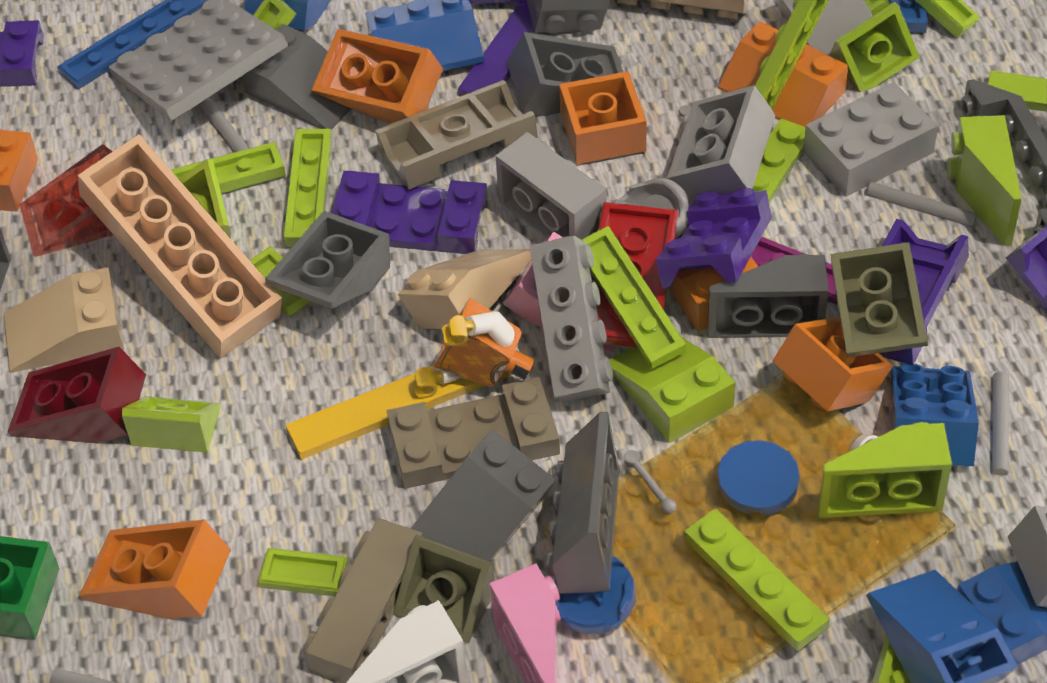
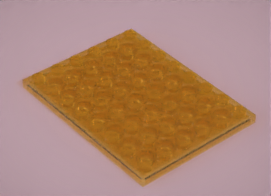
(682, 606)

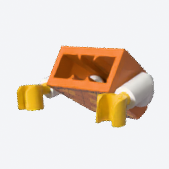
(475, 348)

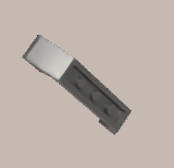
(1031, 144)

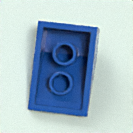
(1008, 603)

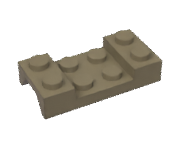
(451, 130)
(439, 440)

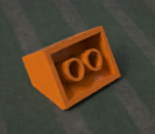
(811, 88)

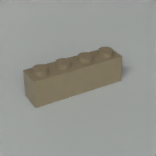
(363, 605)

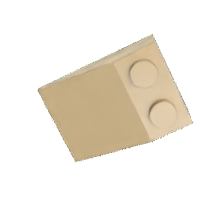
(443, 289)
(64, 322)

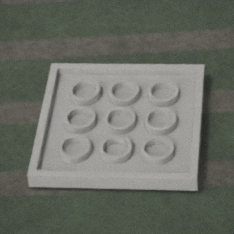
(197, 57)

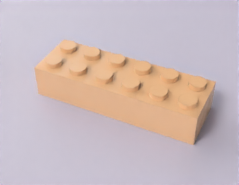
(179, 246)

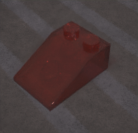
(61, 213)

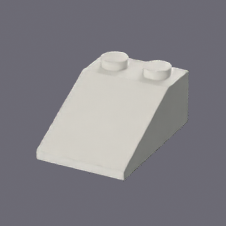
(417, 650)

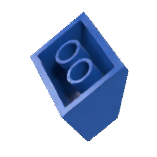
(438, 25)

